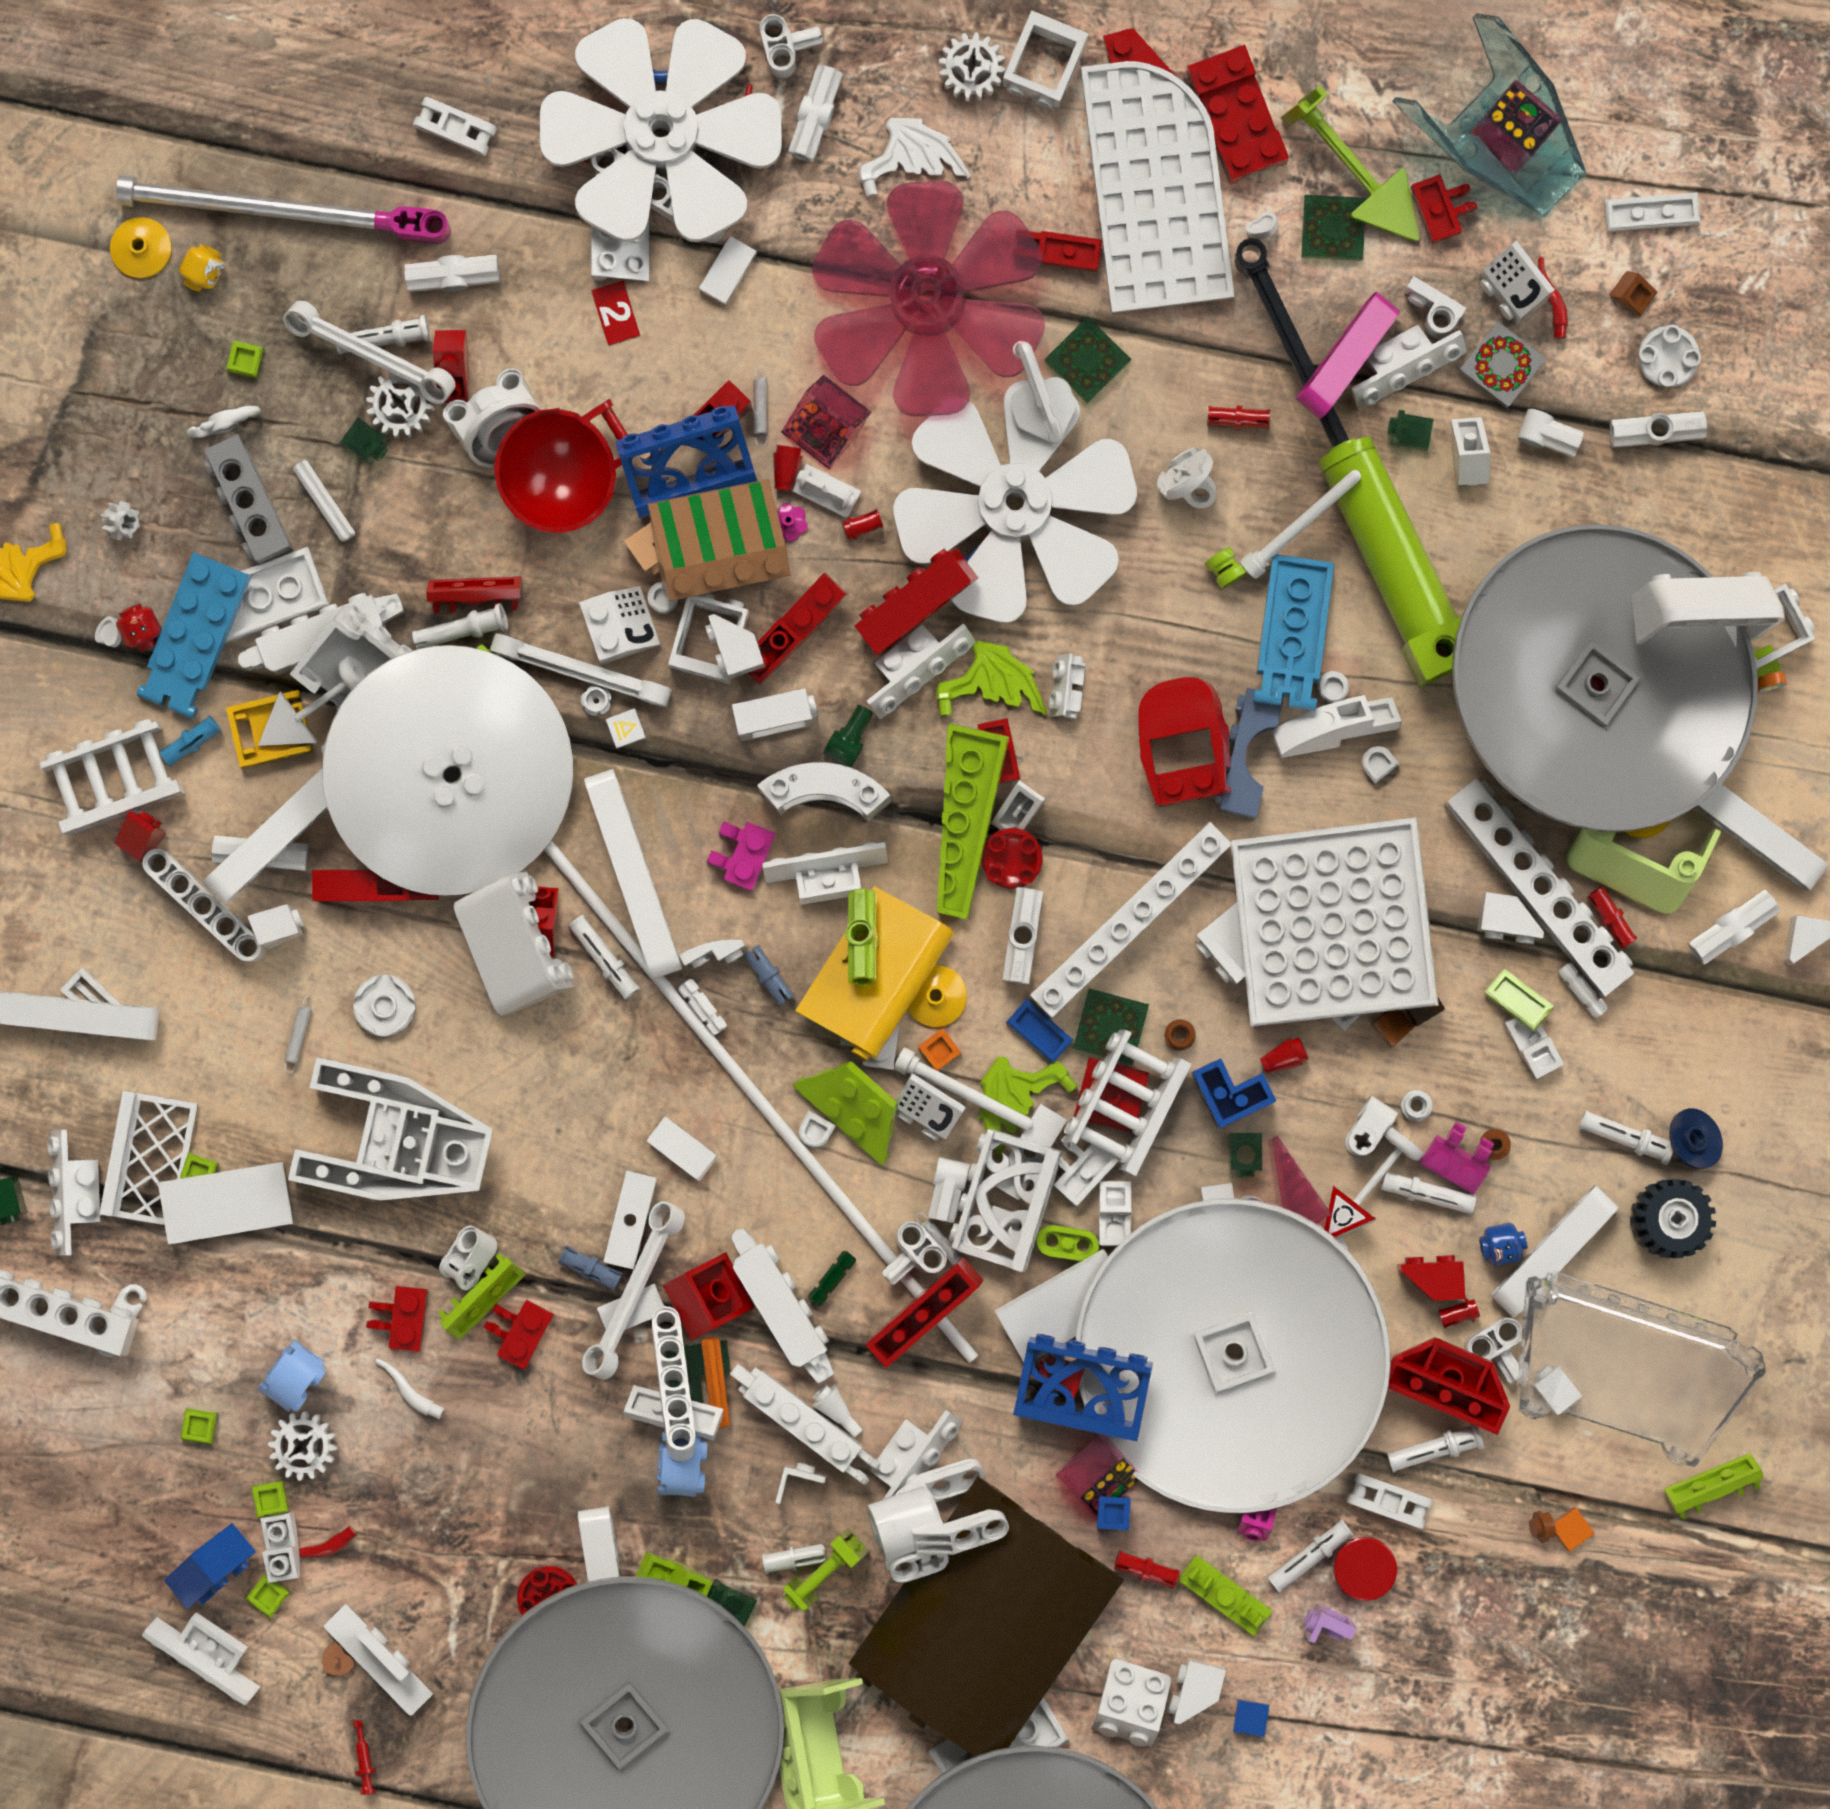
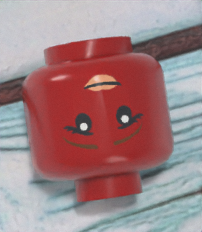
(138, 627)

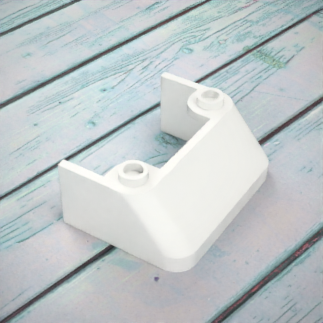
(1706, 603)

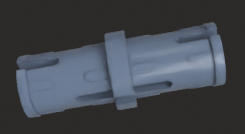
(768, 975)
(590, 1268)

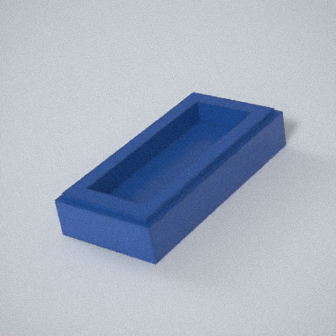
(1039, 1031)

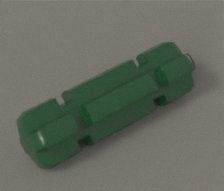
(832, 1278)

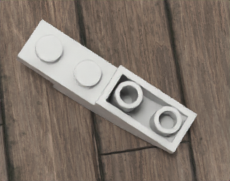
(1334, 722)

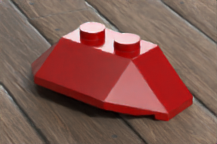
(1451, 1382)

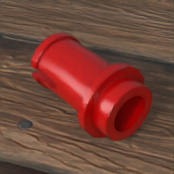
(862, 524)
(1459, 1313)

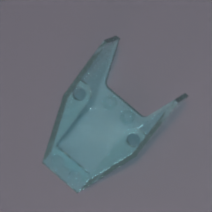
(1553, 167)

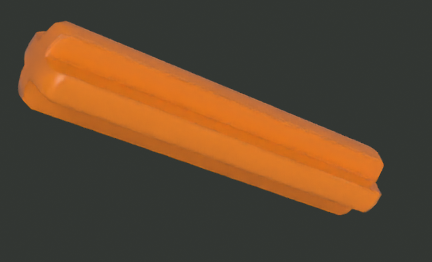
(715, 1377)

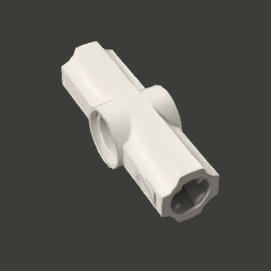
(815, 113)
(452, 273)
(1677, 428)
(292, 858)
(1026, 915)
(1734, 927)

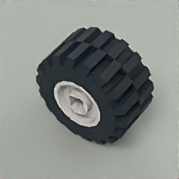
(1673, 1218)

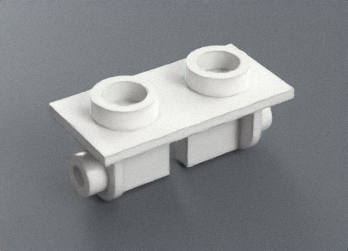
(826, 490)
(1066, 671)

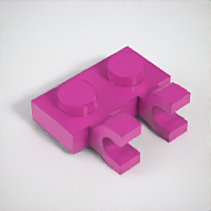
(748, 855)
(1455, 1164)

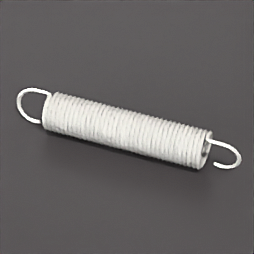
(760, 407)
(298, 1034)
(952, 1255)

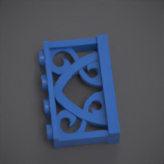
(691, 432)
(1044, 1408)

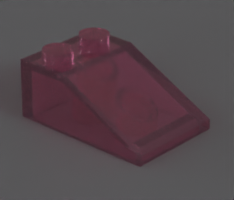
(1292, 1187)

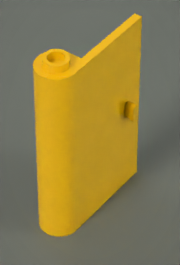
(904, 959)

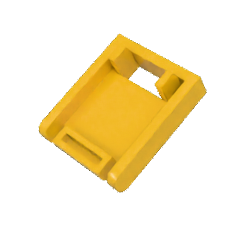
(258, 714)

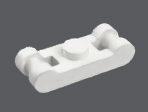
(454, 126)
(1389, 1500)

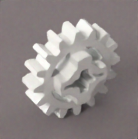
(960, 65)
(390, 411)
(293, 1434)

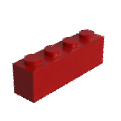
(916, 601)
(924, 1312)

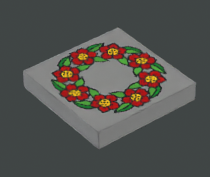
(1502, 364)

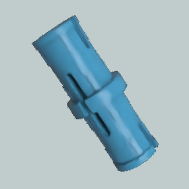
(190, 741)

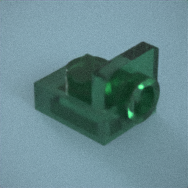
(1410, 431)
(365, 441)
(732, 1600)

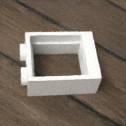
(1056, 32)
(1801, 625)
(693, 666)
(774, 714)

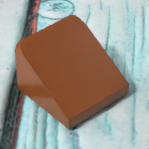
(1633, 292)
(1392, 1026)

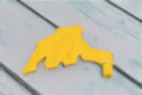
(19, 570)

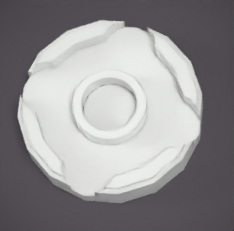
(384, 1005)

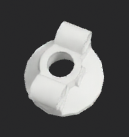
(490, 415)

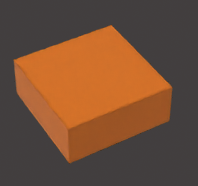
(939, 1049)
(1572, 1529)

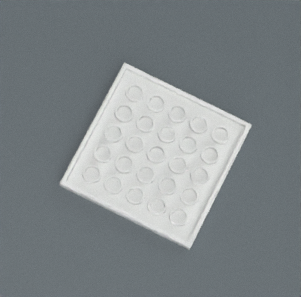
(1334, 922)

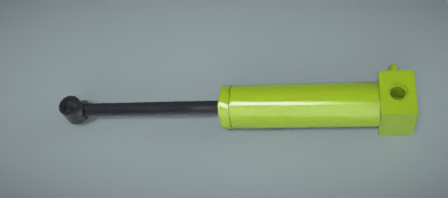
(1372, 509)

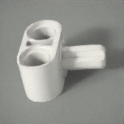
(786, 44)
(913, 1255)
(1498, 1348)

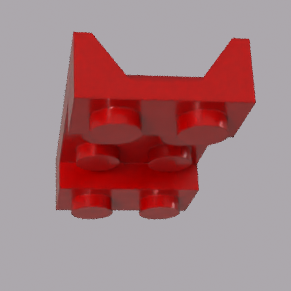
(1238, 113)

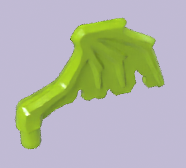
(997, 676)
(1013, 1090)

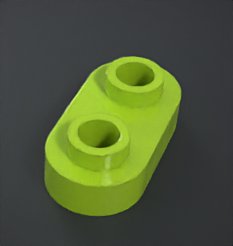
(1067, 1242)

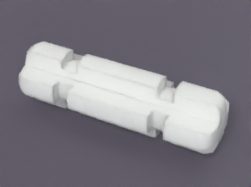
(1582, 990)
(702, 1007)

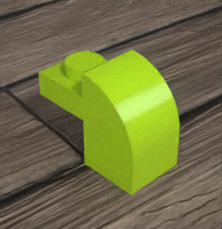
(670, 1570)

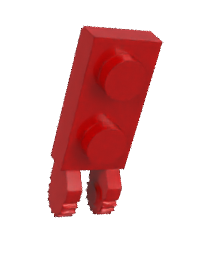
(1068, 250)

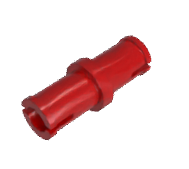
(1238, 417)
(1612, 917)
(1146, 1569)

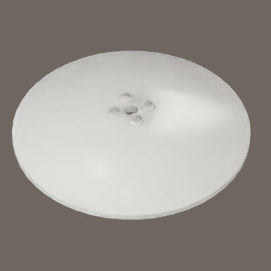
(1311, 1365)

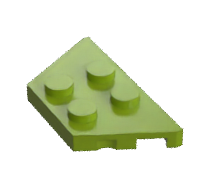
(854, 1106)

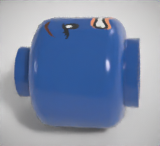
(1502, 1244)

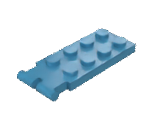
(1293, 630)
(194, 634)

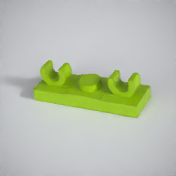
(481, 1297)
(1714, 1484)
(1225, 1595)

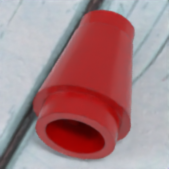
(786, 466)
(1285, 1056)

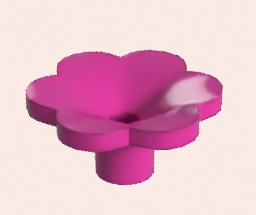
(797, 525)

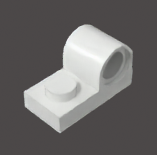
(1439, 304)

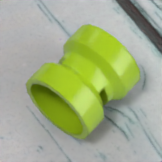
(1221, 562)

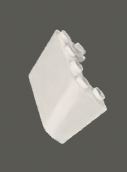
(345, 636)
(509, 944)

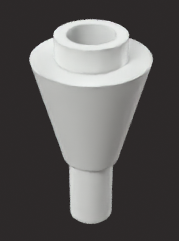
(832, 1405)

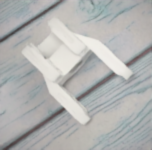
(912, 1529)

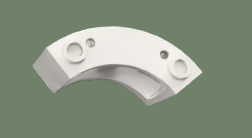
(824, 782)

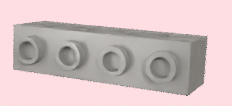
(231, 454)

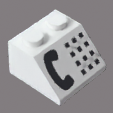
(1515, 283)
(619, 624)
(928, 1107)

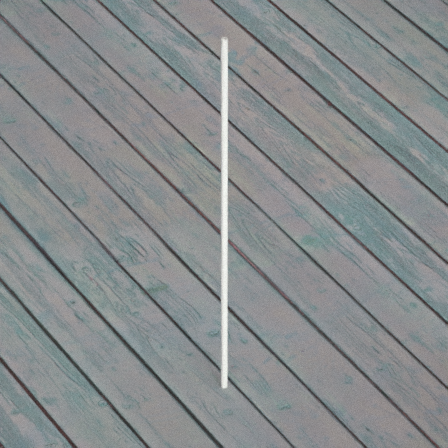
(750, 1089)

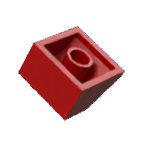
(708, 1296)

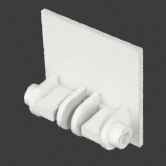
(619, 258)

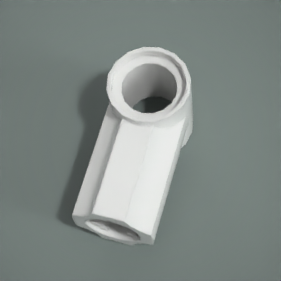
(1542, 431)
(948, 1183)

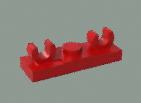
(473, 591)

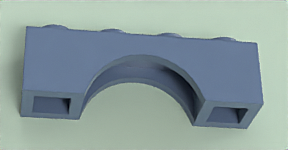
(1245, 791)

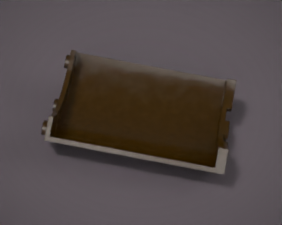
(988, 1630)

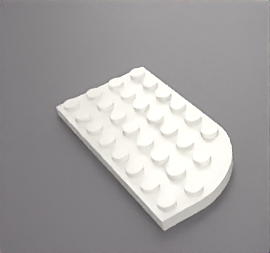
(1155, 188)

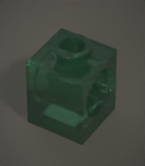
(1252, 1140)

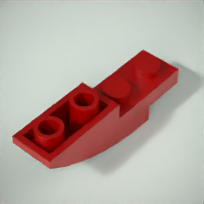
(797, 625)
(359, 886)

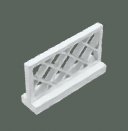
(122, 1148)

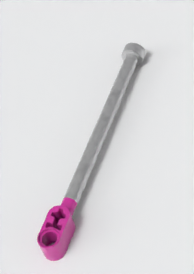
(130, 191)

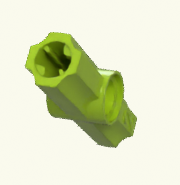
(863, 953)

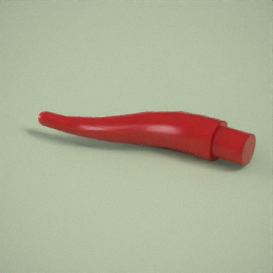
(1559, 309)
(329, 1547)

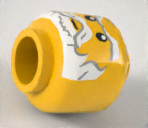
(201, 267)

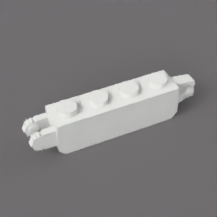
(283, 648)
(779, 1306)
(803, 1421)

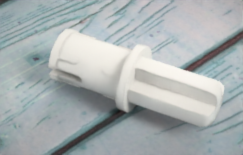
(794, 1558)

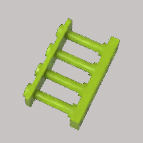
(846, 1550)

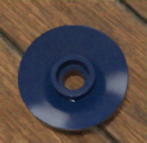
(1695, 1138)

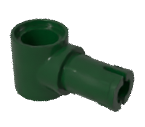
(846, 743)

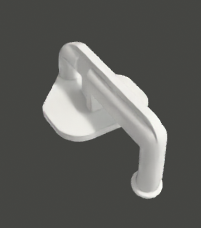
(1045, 404)

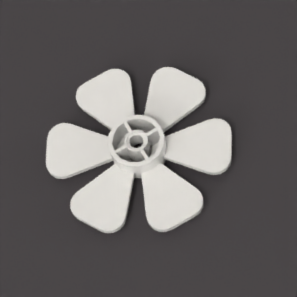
(621, 194)
(1071, 558)

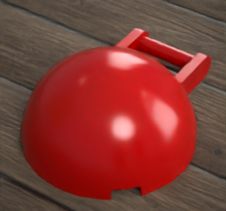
(558, 468)

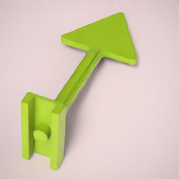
(1388, 204)

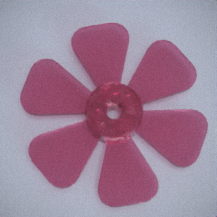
(925, 222)

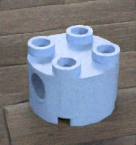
(292, 1376)
(681, 1477)

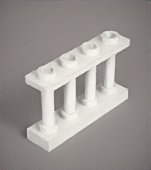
(135, 797)
(1144, 1128)

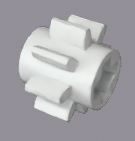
(120, 520)

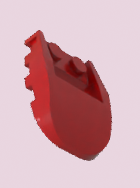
(1179, 709)

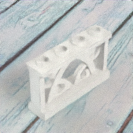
(1040, 1173)

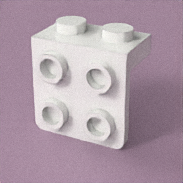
(1224, 945)
(1132, 1703)

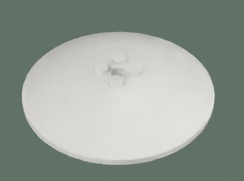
(413, 723)

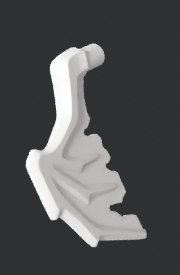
(915, 149)

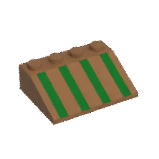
(718, 540)

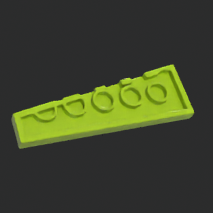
(970, 790)

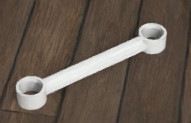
(369, 352)
(520, 651)
(633, 1290)

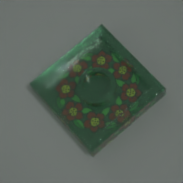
(1330, 230)
(1087, 360)
(1108, 1014)

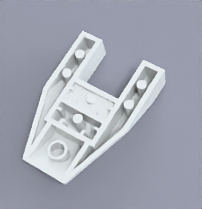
(409, 1141)

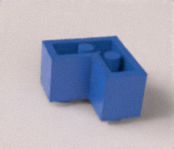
(1228, 1101)
(207, 1568)

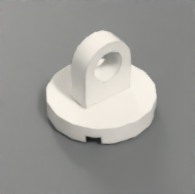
(1186, 474)

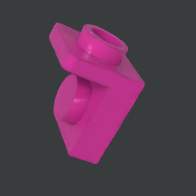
(1257, 1525)

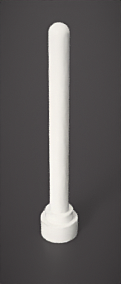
(1256, 562)
(909, 1063)

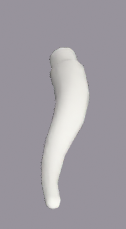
(416, 1400)

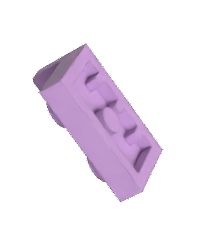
(1334, 1623)

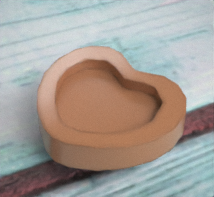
(336, 1660)

